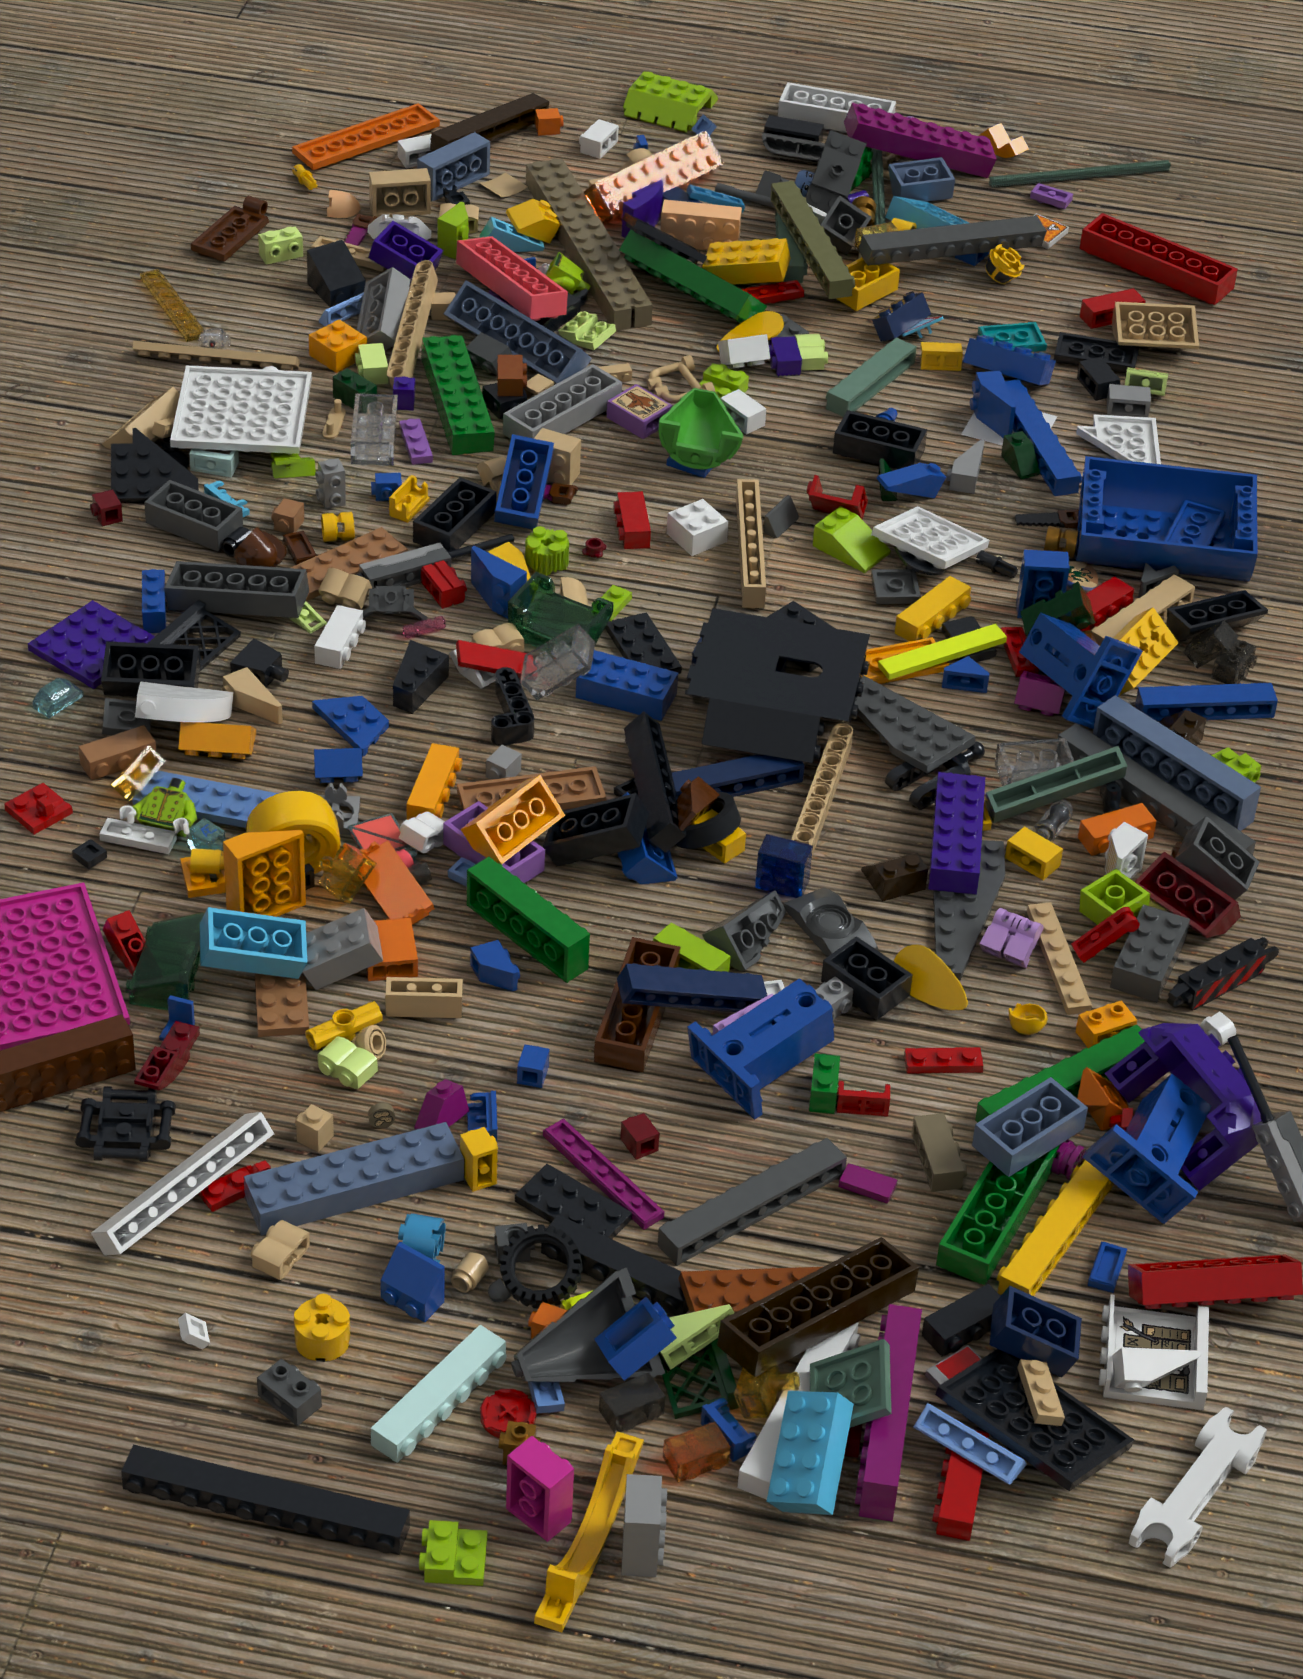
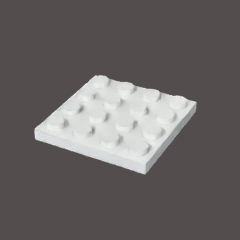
(930, 537)

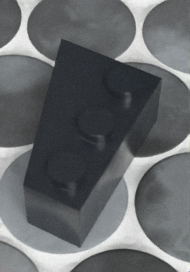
(419, 676)

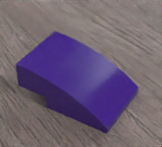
(644, 205)

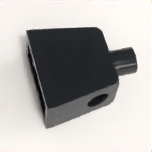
(500, 404)
(261, 661)

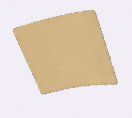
(504, 185)

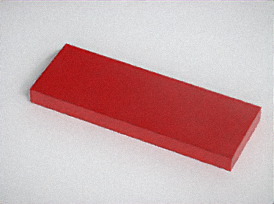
(488, 657)

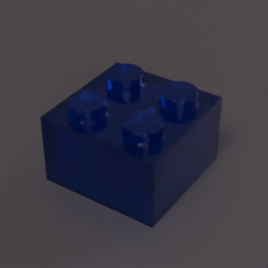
(783, 866)

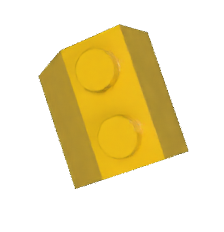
(534, 219)

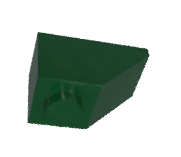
(1020, 455)

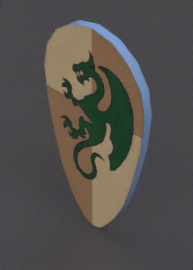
(1084, 574)

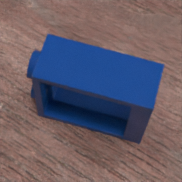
(636, 1337)

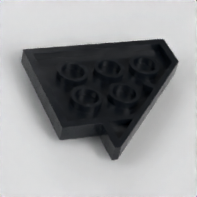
(143, 468)

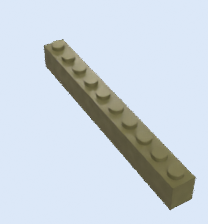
(812, 240)

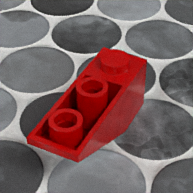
(125, 939)

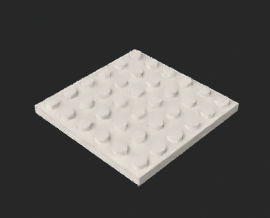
(241, 409)

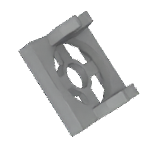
(339, 798)

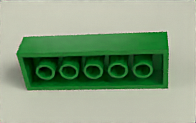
(528, 919)

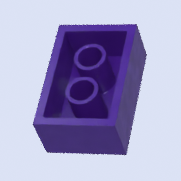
(403, 250)

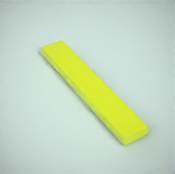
(942, 651)

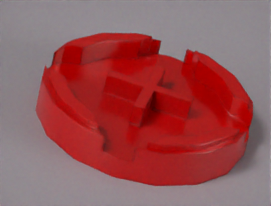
(504, 1407)

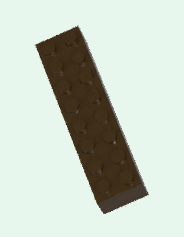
(817, 1306)

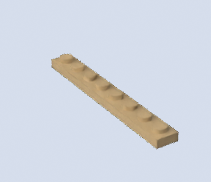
(206, 355)

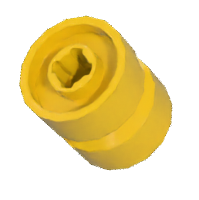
(330, 528)

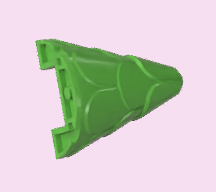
(699, 431)

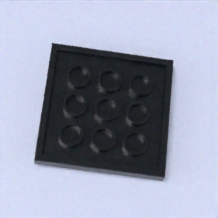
(662, 238)

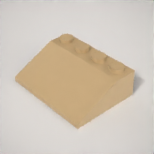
(1155, 325)

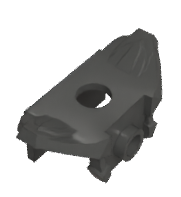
(392, 601)

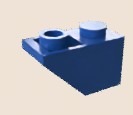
(494, 966)

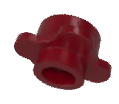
(594, 548)

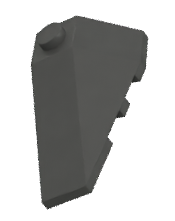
(747, 931)

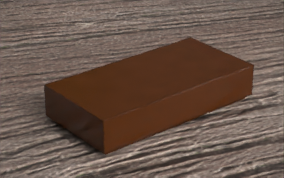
(298, 547)

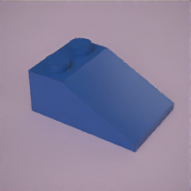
(993, 402)
(495, 579)

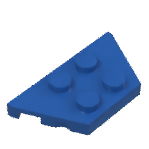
(353, 719)

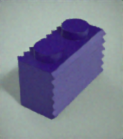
(785, 356)

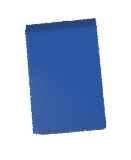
(966, 676)

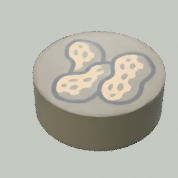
(381, 1115)

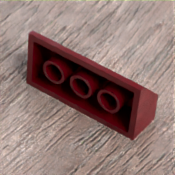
(1189, 896)

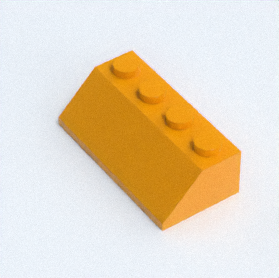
(513, 820)

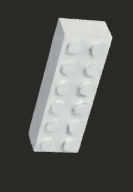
(824, 105)

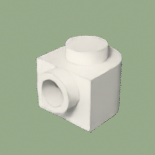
(1219, 1026)

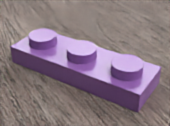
(415, 441)

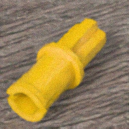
(304, 177)

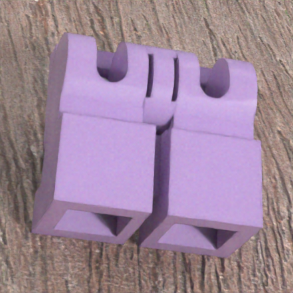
(1011, 937)

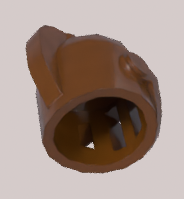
(260, 550)

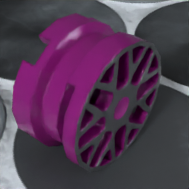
(1068, 1158)

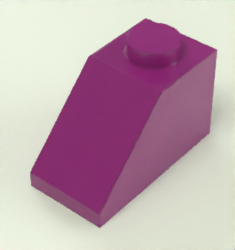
(442, 1104)

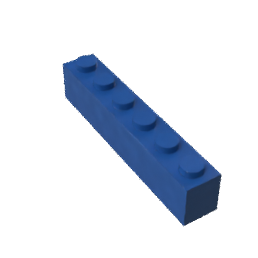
(1209, 701)

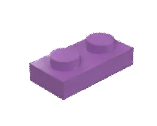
(1051, 196)

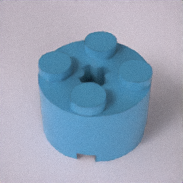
(423, 1234)

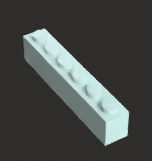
(438, 1394)

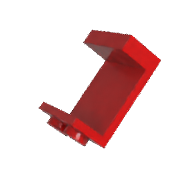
(830, 503)

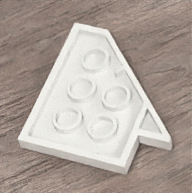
(1124, 437)

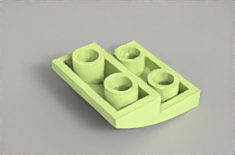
(587, 331)

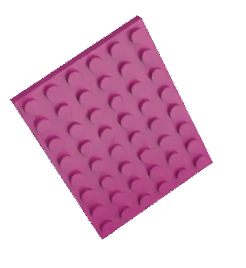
(53, 966)

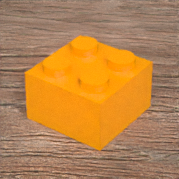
(335, 345)

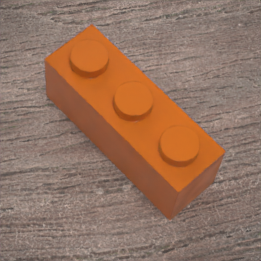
(1095, 830)

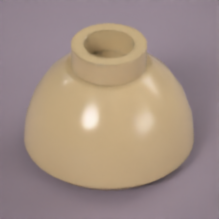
(371, 1039)

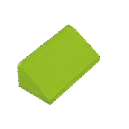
(305, 468)

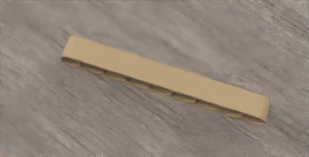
(413, 322)
(824, 785)

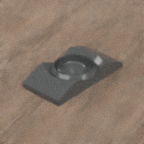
(827, 920)

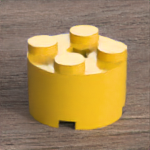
(322, 1328)

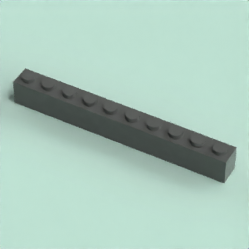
(951, 240)
(1160, 798)

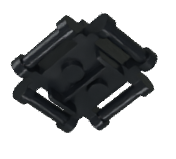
(125, 1128)

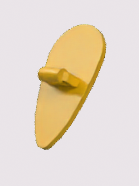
(759, 324)
(931, 978)

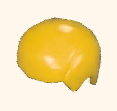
(1027, 1018)

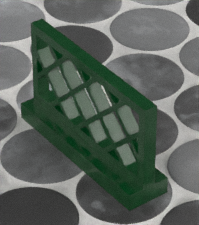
(721, 1372)

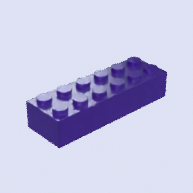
(957, 833)

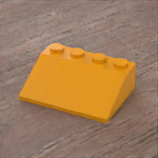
(265, 872)

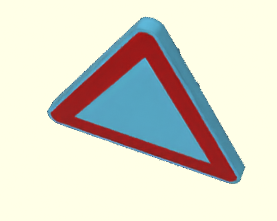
(921, 325)

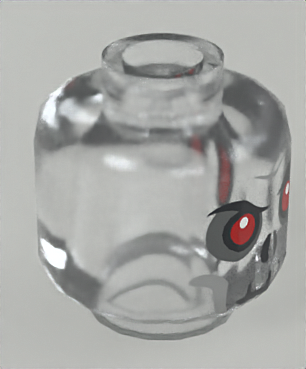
(214, 338)

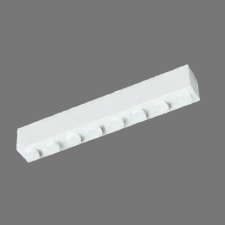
(182, 1184)
(758, 1465)

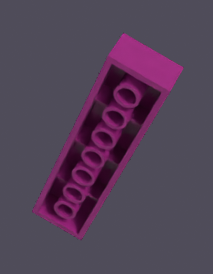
(920, 139)
(886, 1435)

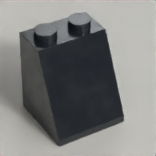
(334, 273)

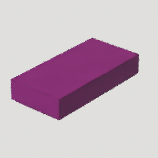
(868, 1183)

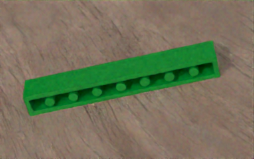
(1069, 1070)

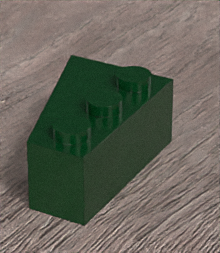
(1069, 607)

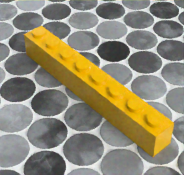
(1055, 1230)

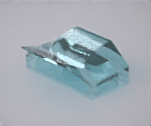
(56, 697)

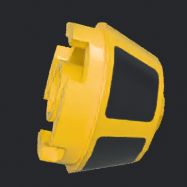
(1003, 264)

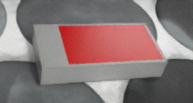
(952, 1365)

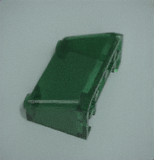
(544, 614)
(167, 962)

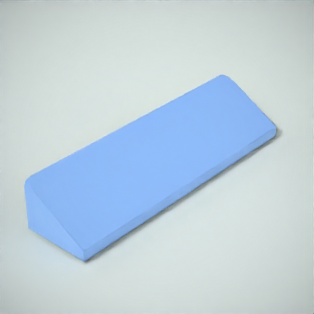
(342, 310)
(969, 1444)

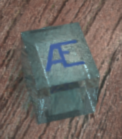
(205, 836)

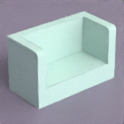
(214, 462)

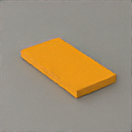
(875, 654)

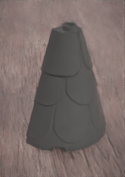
(568, 1348)

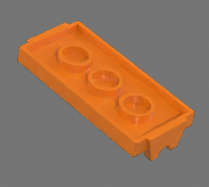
(395, 886)

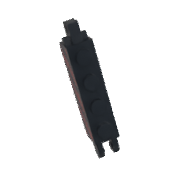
(1222, 973)

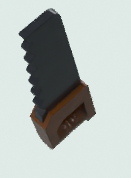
(1053, 519)

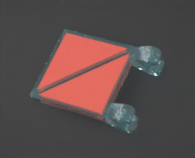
(380, 830)

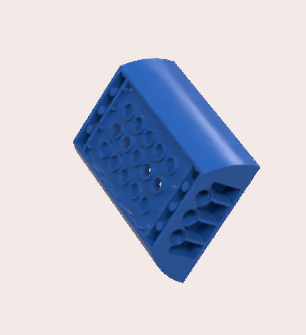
(1133, 504)

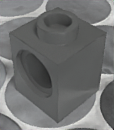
(503, 1234)

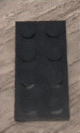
(1076, 348)
(642, 642)
(555, 1194)

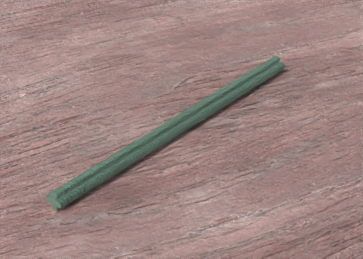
(1065, 174)
(878, 186)

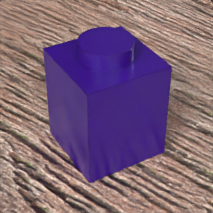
(405, 389)

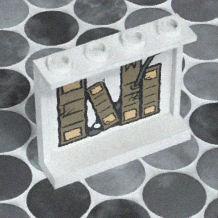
(1157, 1331)

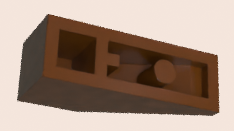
(694, 801)

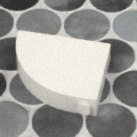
(182, 703)

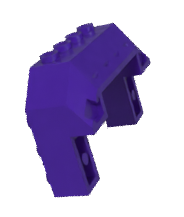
(1210, 1073)

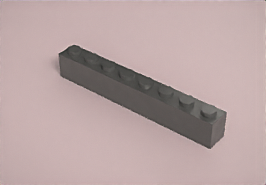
(751, 1201)

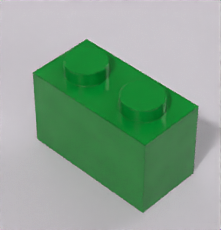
(824, 1083)

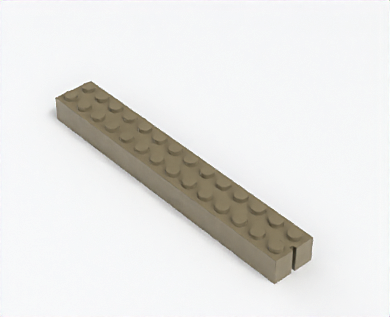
(590, 245)

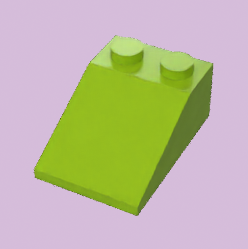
(849, 540)

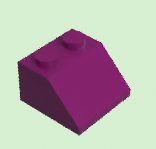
(1039, 693)

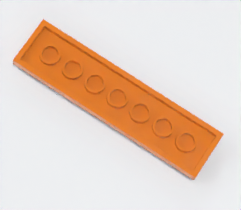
(365, 136)

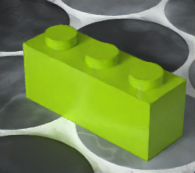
(694, 952)

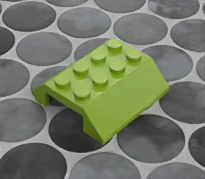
(667, 100)

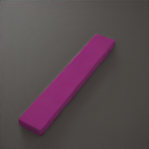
(603, 1173)

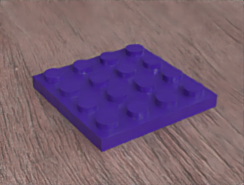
(80, 641)

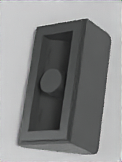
(780, 517)

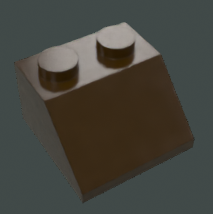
(1186, 725)
(897, 876)

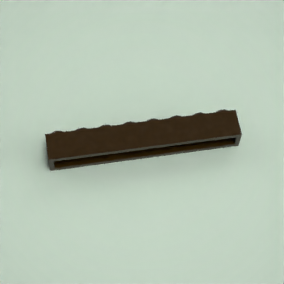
(492, 123)

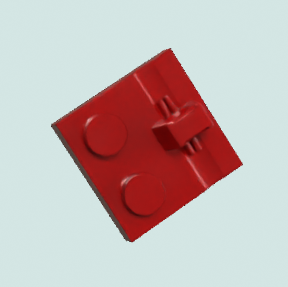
(38, 808)

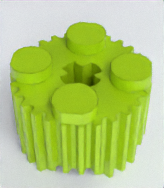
(547, 550)

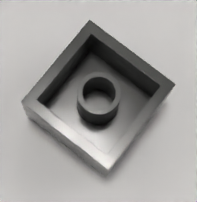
(842, 223)

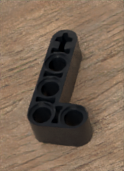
(518, 719)

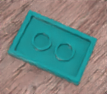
(1018, 334)

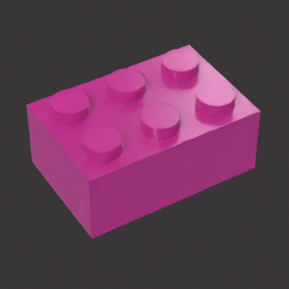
(539, 1488)

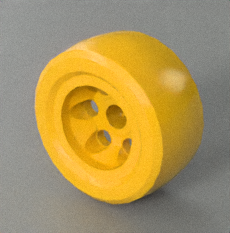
(300, 812)

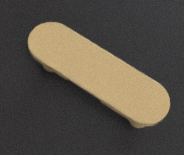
(334, 421)

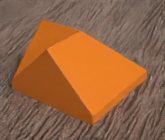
(1100, 1098)

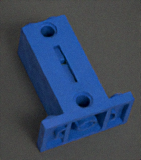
(1080, 665)
(764, 1043)
(1153, 1149)

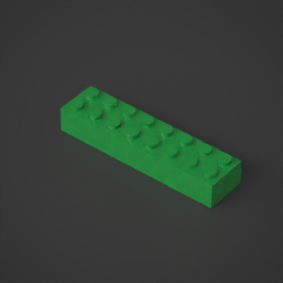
(690, 278)
(457, 395)
(991, 1218)

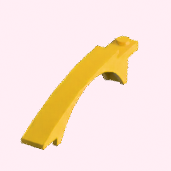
(574, 1571)

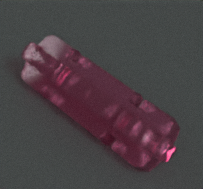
(424, 627)

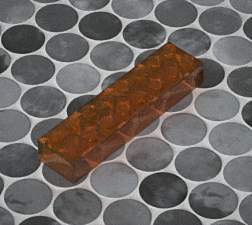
(675, 166)

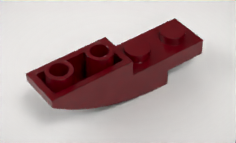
(170, 1058)

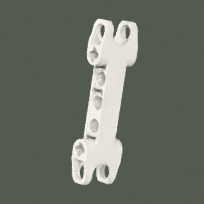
(1175, 1518)

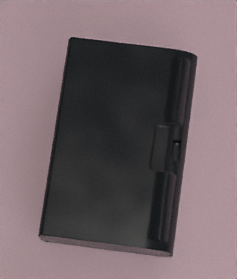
(964, 625)

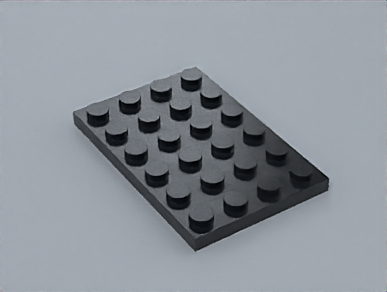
(996, 1401)

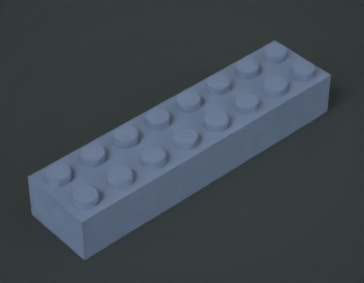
(541, 348)
(1178, 762)
(354, 1177)

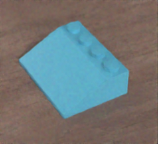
(921, 213)

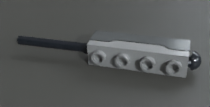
(405, 568)
(1278, 1139)

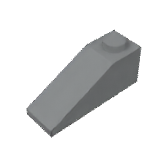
(966, 469)

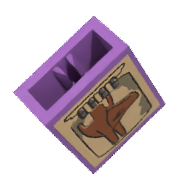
(637, 411)

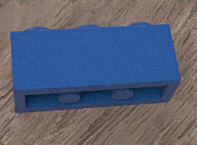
(153, 600)

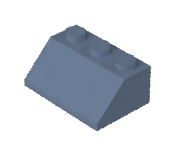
(922, 179)

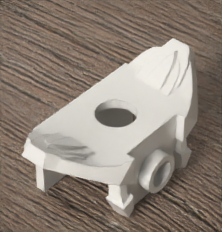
(412, 224)

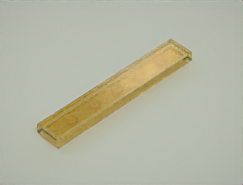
(172, 304)

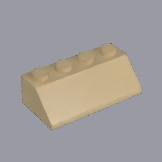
(157, 409)

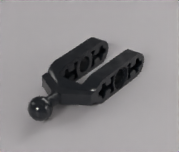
(925, 794)

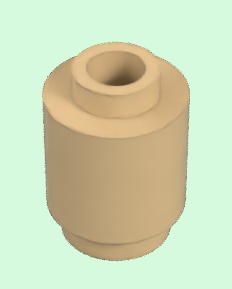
(469, 1272)

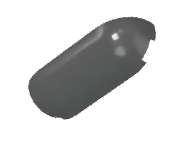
(793, 147)

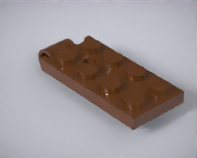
(232, 230)

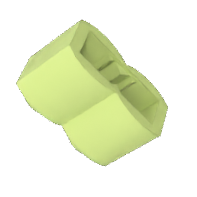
(812, 351)
(347, 1062)

